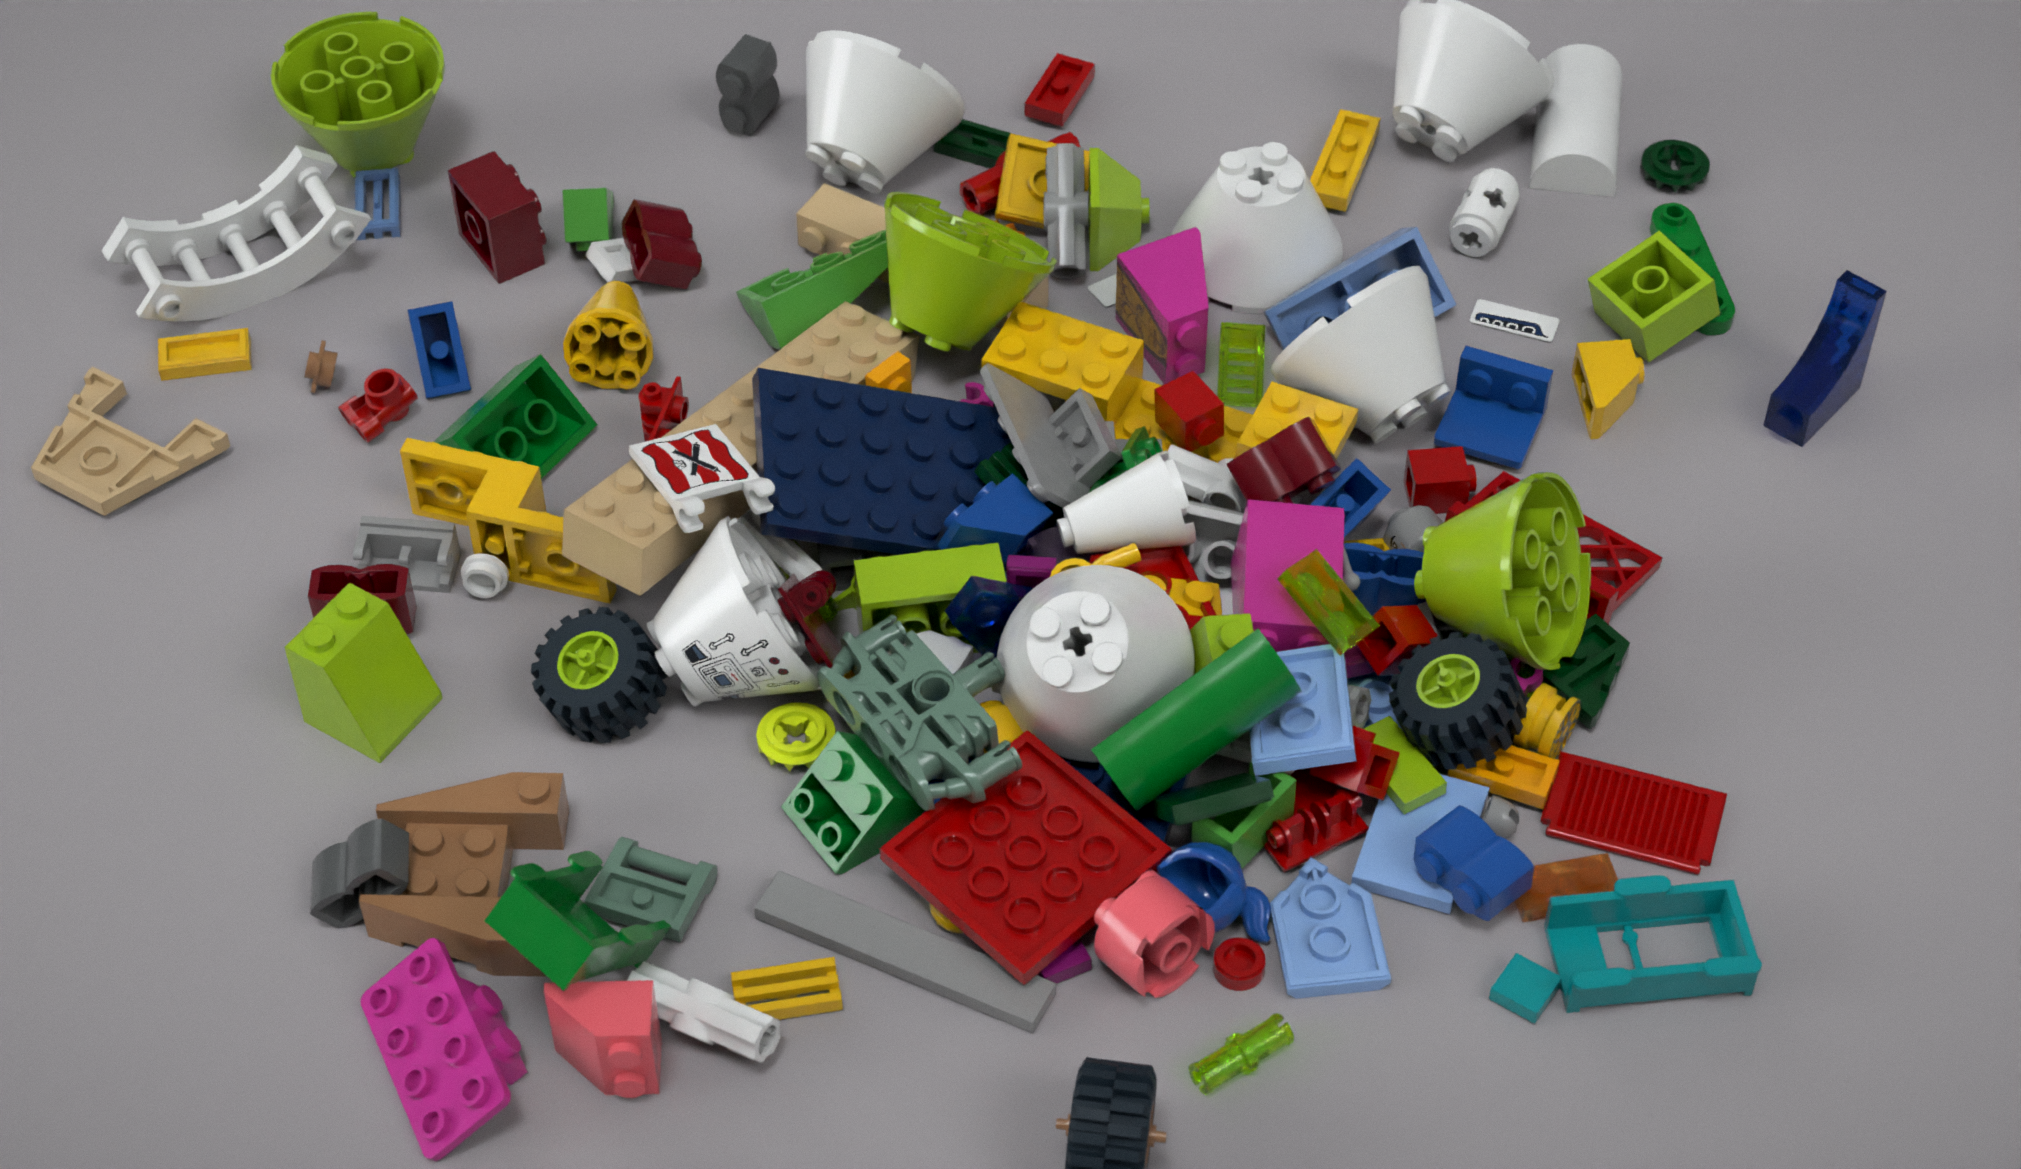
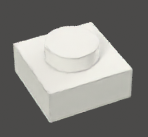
(611, 260)

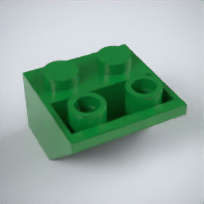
(849, 804)

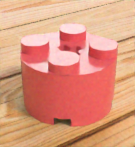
(1152, 935)

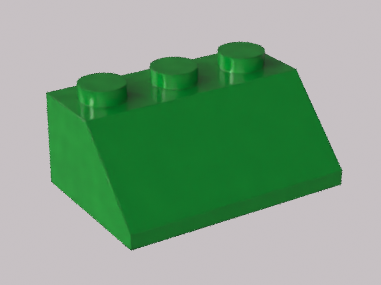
(523, 418)

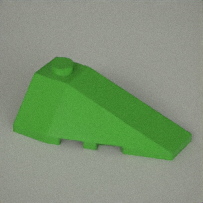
(794, 301)

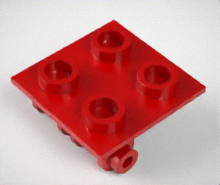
(662, 408)
(1320, 821)

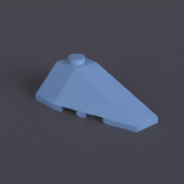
(1330, 291)

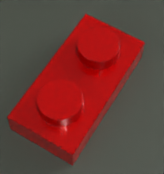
(1059, 89)

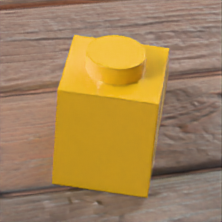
(1605, 381)

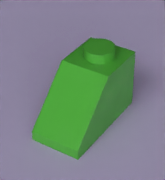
(587, 216)

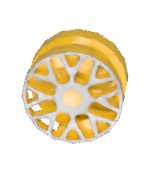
(1548, 721)

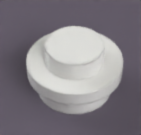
(484, 575)

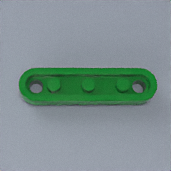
(1683, 230)

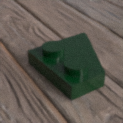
(1590, 670)

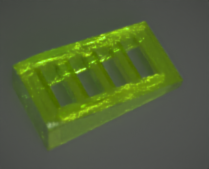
(1240, 337)

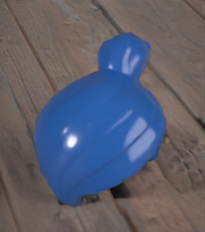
(1218, 886)

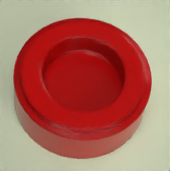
(1239, 964)

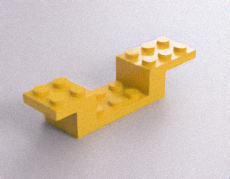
(1068, 354)

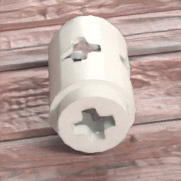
(1484, 212)

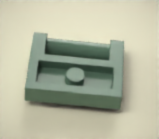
(643, 899)

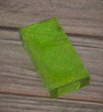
(1328, 602)

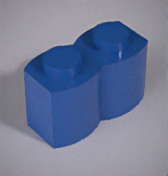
(1384, 575)
(1473, 863)

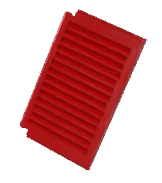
(1633, 813)

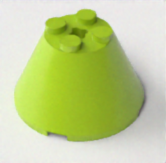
(361, 86)
(955, 272)
(1513, 571)

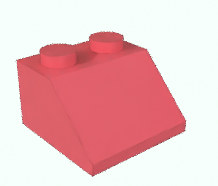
(609, 1033)

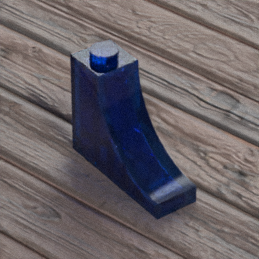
(1831, 364)

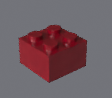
(497, 216)

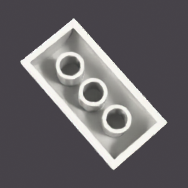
(1578, 123)

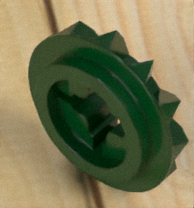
(1691, 163)

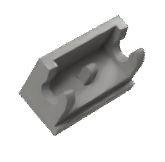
(422, 546)

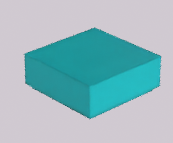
(1525, 988)

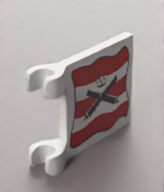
(697, 468)

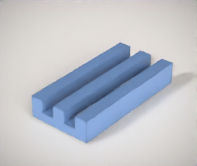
(378, 225)

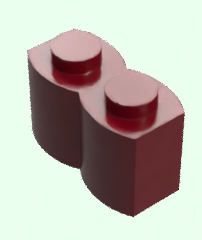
(660, 244)
(1286, 464)
(384, 581)

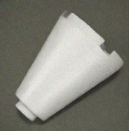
(1135, 507)

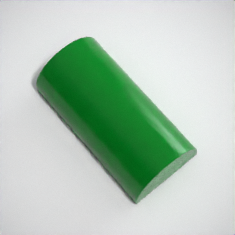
(1197, 719)

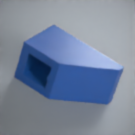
(999, 515)

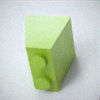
(360, 674)

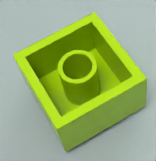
(1654, 296)

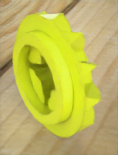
(794, 720)

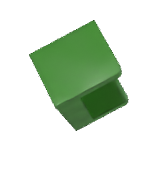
(1245, 829)

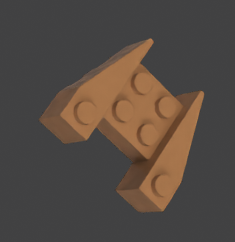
(463, 862)

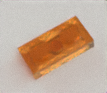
(1565, 878)

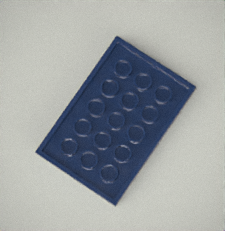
(867, 461)

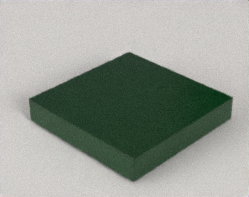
(1212, 798)

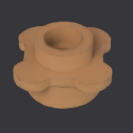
(321, 367)

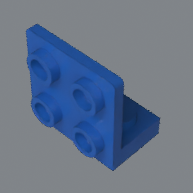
(1495, 407)

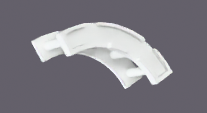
(231, 228)

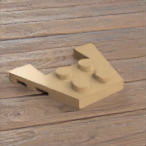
(109, 464)

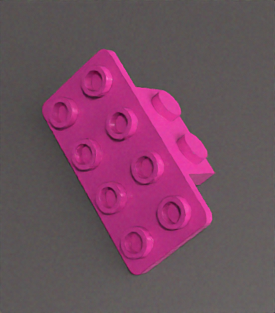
(442, 1047)

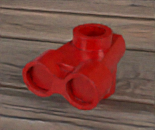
(385, 401)

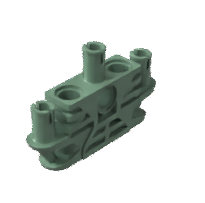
(919, 713)

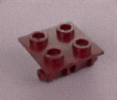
(801, 604)

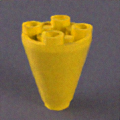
(609, 340)

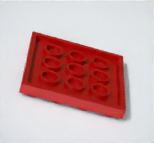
(1026, 860)

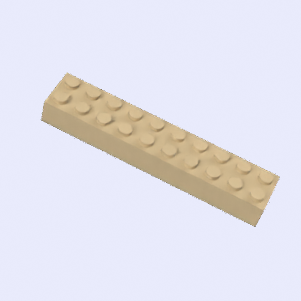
(629, 528)

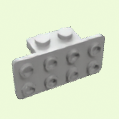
(1058, 449)

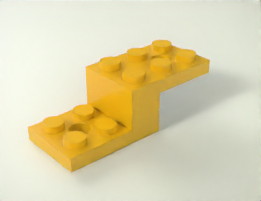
(504, 514)

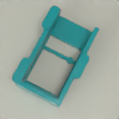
(1640, 903)

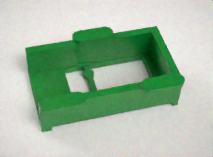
(562, 934)

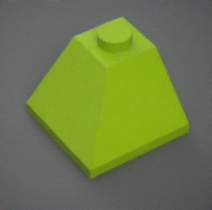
(1113, 209)

